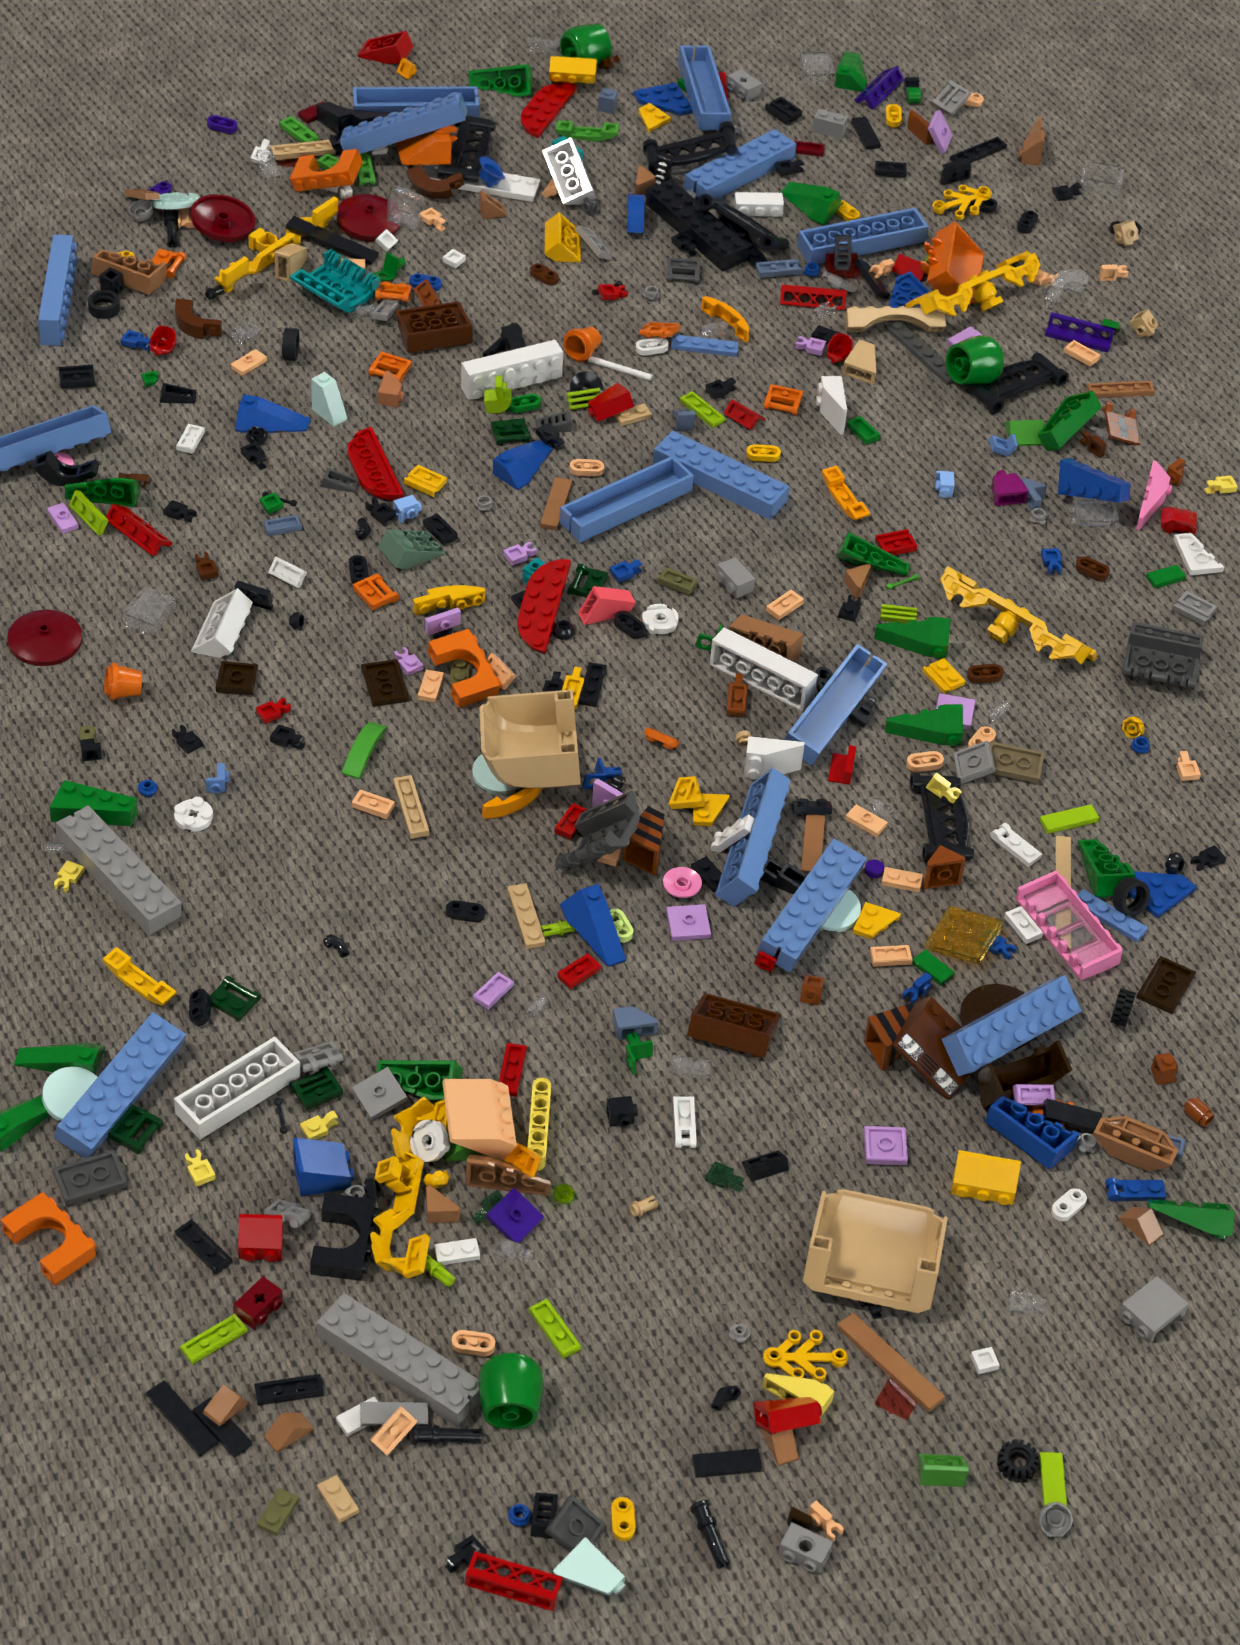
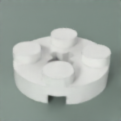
(668, 620)
(195, 805)
(439, 1142)

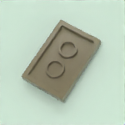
(1017, 762)

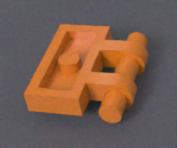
(659, 329)

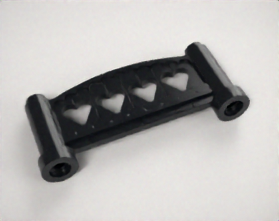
(724, 138)
(461, 146)
(768, 239)
(994, 398)
(935, 818)

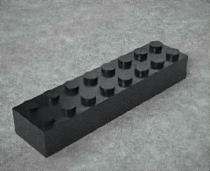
(709, 233)

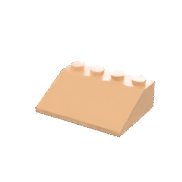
(480, 1116)

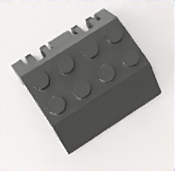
(1163, 654)
(604, 830)

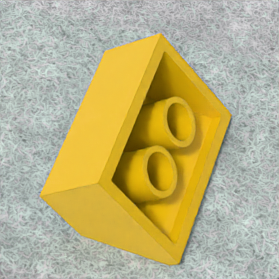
(572, 69)
(562, 240)
(985, 1177)

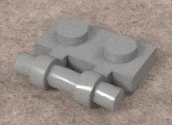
(318, 1057)
(290, 1212)

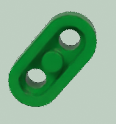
(525, 403)

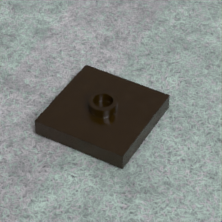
(237, 678)

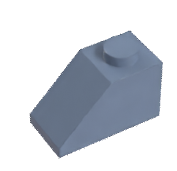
(630, 1020)

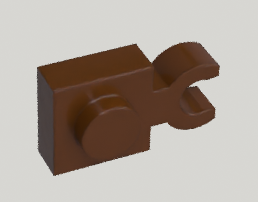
(608, 63)
(1094, 444)
(142, 478)
(205, 567)

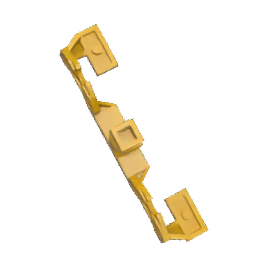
(267, 244)
(983, 289)
(1007, 621)
(405, 1181)

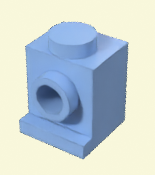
(944, 483)
(406, 508)

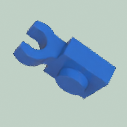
(135, 339)
(624, 571)
(920, 986)

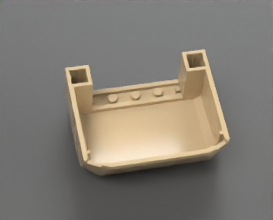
(531, 739)
(875, 1250)

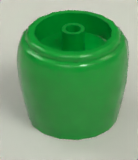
(586, 42)
(975, 360)
(510, 1390)

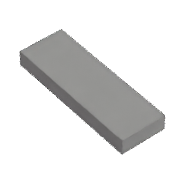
(593, 242)
(379, 1412)

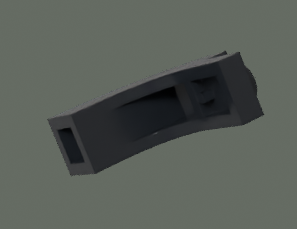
(62, 474)

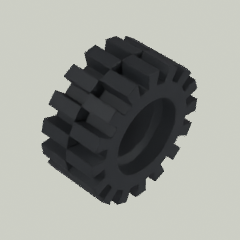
(1123, 1007)
(1022, 1450)

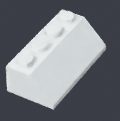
(569, 173)
(223, 625)

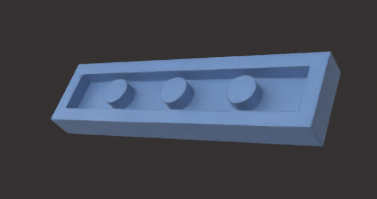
(704, 345)
(1112, 917)

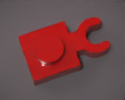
(610, 292)
(269, 711)

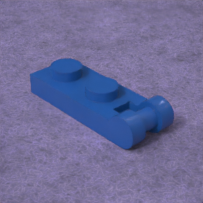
(1135, 1190)

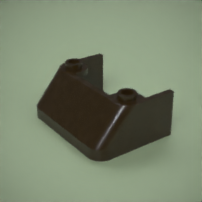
(1041, 1068)

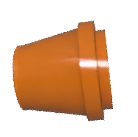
(581, 343)
(122, 681)

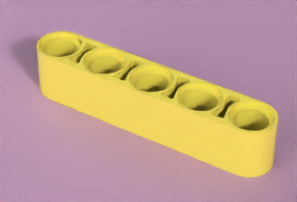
(539, 1118)

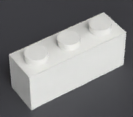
(759, 203)

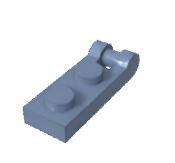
(779, 268)

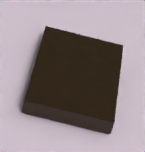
(384, 682)
(1166, 985)

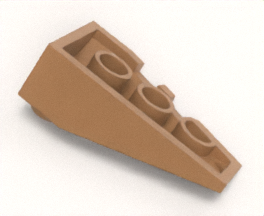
(1033, 145)
(495, 1174)

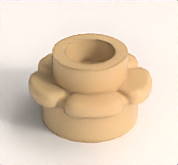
(742, 738)

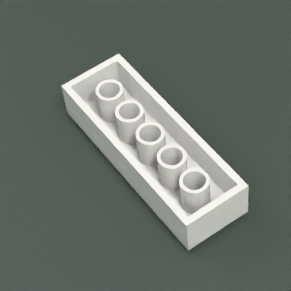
(518, 368)
(763, 669)
(237, 1088)

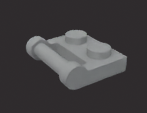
(953, 101)

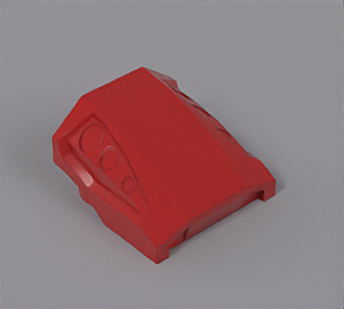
(1178, 519)

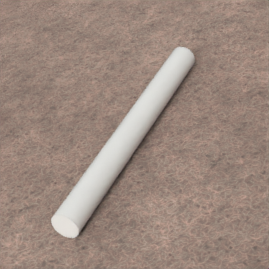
(620, 368)

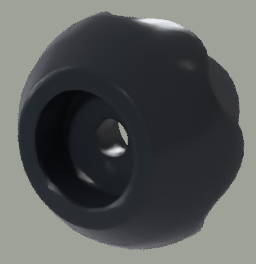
(257, 435)
(563, 629)
(1175, 863)

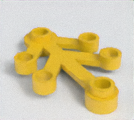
(981, 194)
(802, 1357)

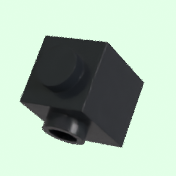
(112, 281)
(621, 1111)

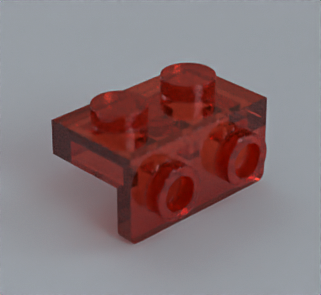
(854, 271)

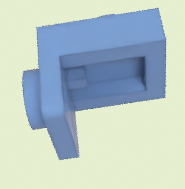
(1003, 446)
(217, 783)

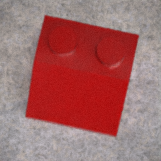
(260, 1237)

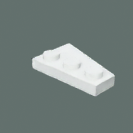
(1194, 556)

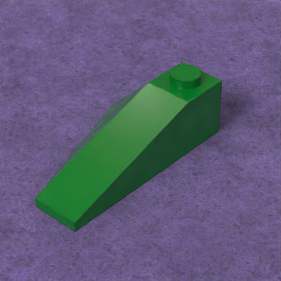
(851, 73)
(511, 79)
(922, 637)
(936, 726)
(55, 1057)
(422, 1076)

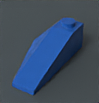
(270, 416)
(520, 463)
(592, 919)

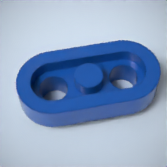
(417, 278)

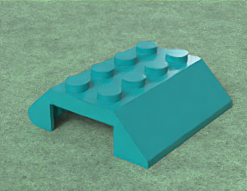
(339, 284)

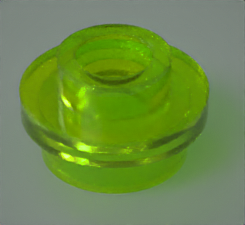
(563, 1198)

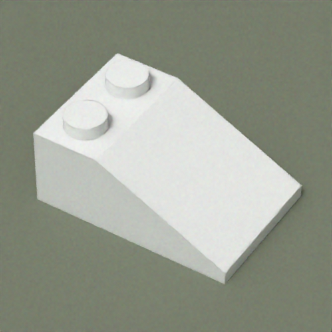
(832, 401)
(772, 753)

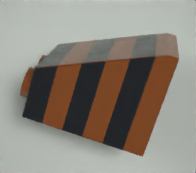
(646, 842)
(882, 1032)

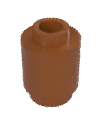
(1198, 1111)

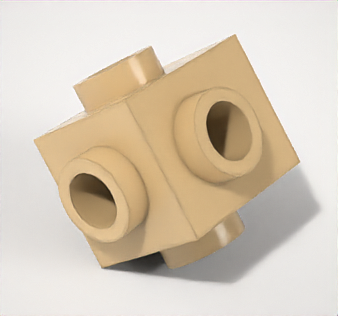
(1126, 232)
(1144, 323)

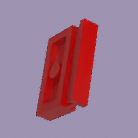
(896, 542)

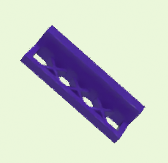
(880, 87)
(1066, 333)

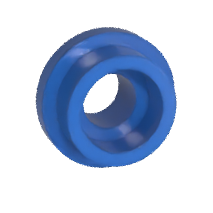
(812, 269)
(1140, 744)
(147, 788)
(519, 1509)

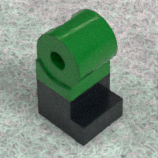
(912, 90)

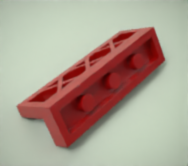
(797, 291)
(137, 529)
(513, 1589)

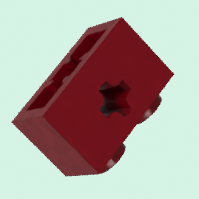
(258, 1303)

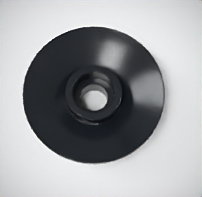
(588, 380)

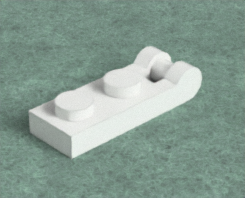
(732, 834)
(1016, 845)
(684, 1121)

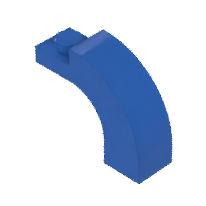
(635, 215)

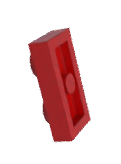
(566, 825)
(578, 971)

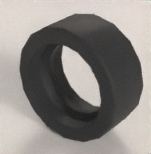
(103, 312)
(290, 344)
(1120, 894)

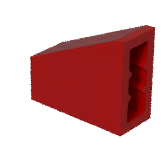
(610, 402)
(787, 1413)

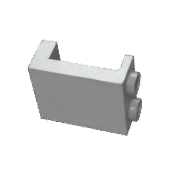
(1152, 1308)

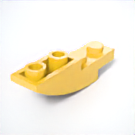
(449, 596)

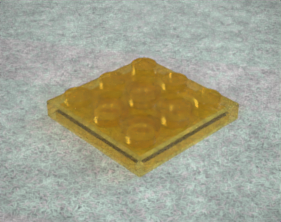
(964, 934)

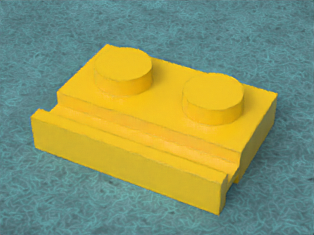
(425, 480)
(943, 676)

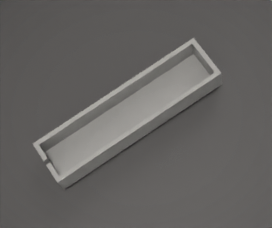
(118, 870)
(399, 1359)

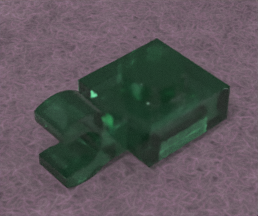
(723, 1175)
(487, 1204)

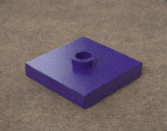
(514, 1216)

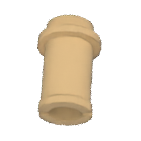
(643, 1206)

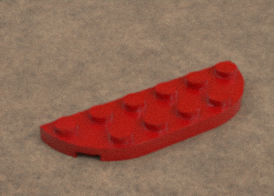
(545, 107)
(372, 466)
(542, 604)

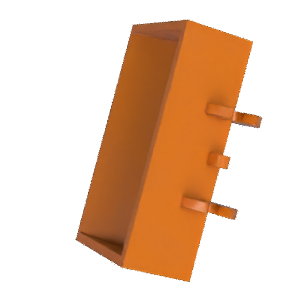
(428, 148)
(952, 260)

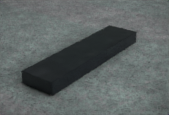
(981, 150)
(181, 1418)

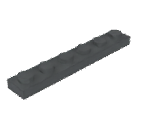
(919, 350)

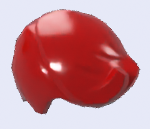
(163, 340)
(839, 347)

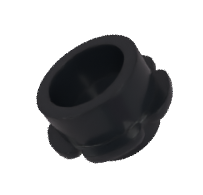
(296, 620)

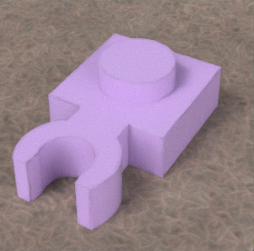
(812, 346)
(519, 554)
(408, 664)

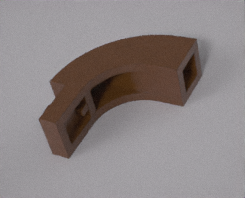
(433, 188)
(194, 325)

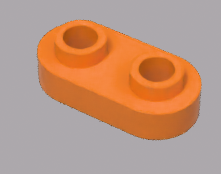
(654, 735)

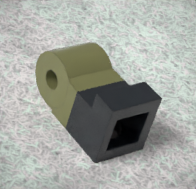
(89, 748)

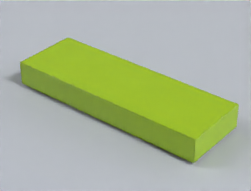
(702, 409)
(88, 512)
(1069, 819)
(554, 1328)
(213, 1339)
(1052, 1478)

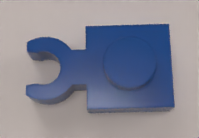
(1052, 559)
(1000, 945)

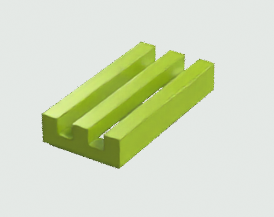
(579, 393)
(897, 613)

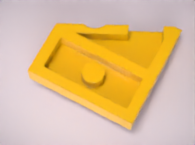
(653, 117)
(686, 794)
(712, 808)
(873, 920)

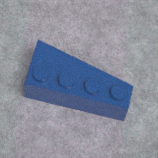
(1085, 482)
(1031, 1132)

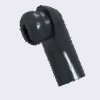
(211, 293)
(364, 529)
(338, 943)
(724, 1395)

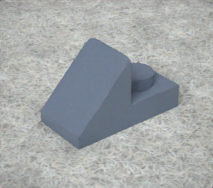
(684, 419)
(1036, 492)

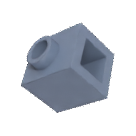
(607, 100)

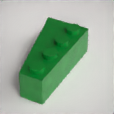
(1068, 419)
(109, 806)

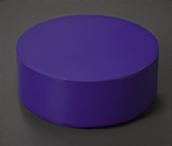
(874, 868)

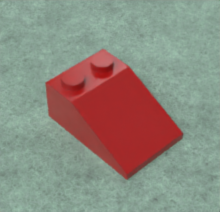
(387, 48)

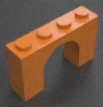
(343, 173)
(465, 646)
(41, 1214)

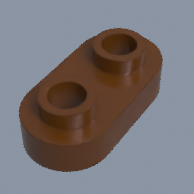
(544, 274)
(1092, 568)
(985, 673)

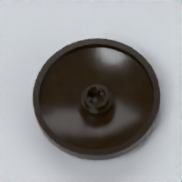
(986, 999)

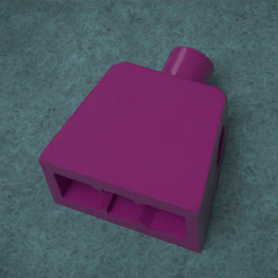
(1008, 489)

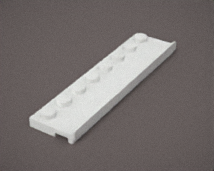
(511, 187)

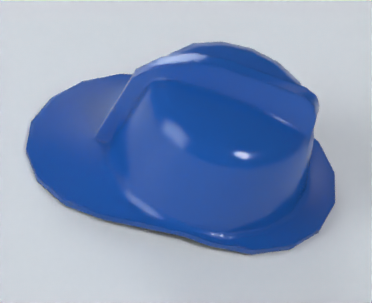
(490, 172)

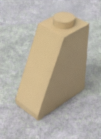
(289, 260)
(861, 362)

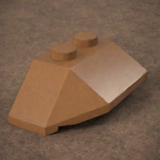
(1135, 1143)

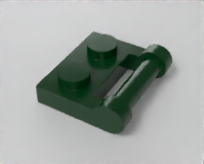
(510, 431)
(594, 578)
(230, 1003)
(318, 1092)
(129, 1126)

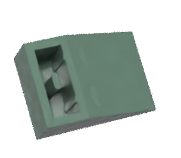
(409, 547)

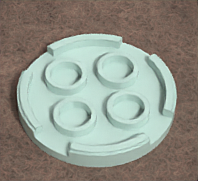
(175, 200)
(486, 780)
(845, 914)
(64, 1089)

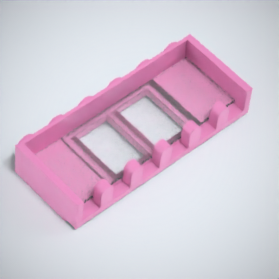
(1069, 925)

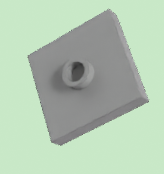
(974, 762)
(380, 1093)

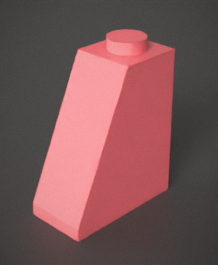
(604, 603)

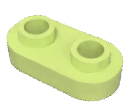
(622, 925)

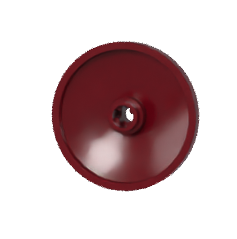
(365, 217)
(222, 218)
(44, 637)

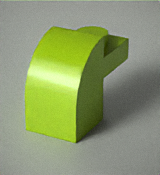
(498, 399)

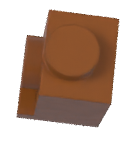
(1164, 1068)

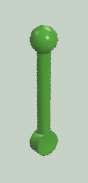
(890, 586)

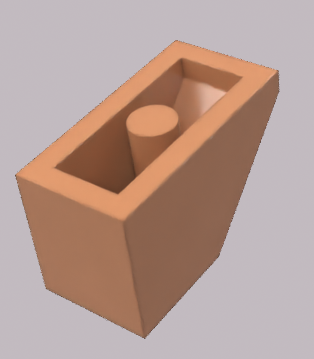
(390, 391)

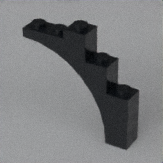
(341, 117)

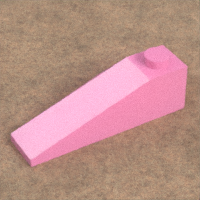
(1155, 493)

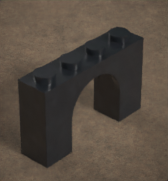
(348, 1261)

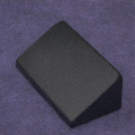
(765, 1165)

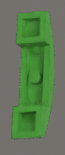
(567, 129)
(362, 749)

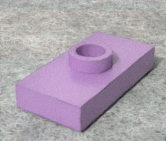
(62, 518)
(442, 621)
(493, 990)
(1032, 1094)

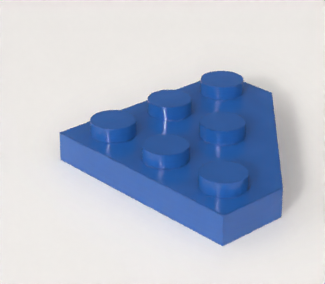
(665, 97)
(906, 289)
(1165, 890)

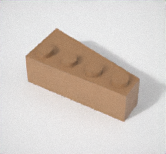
(136, 274)
(772, 637)

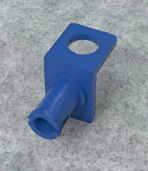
(601, 773)

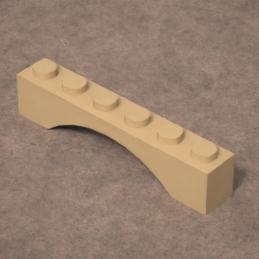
(860, 319)

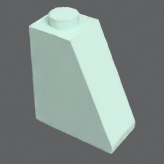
(327, 399)
(591, 1570)

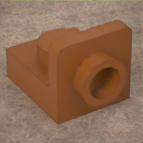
(1176, 472)
(812, 989)

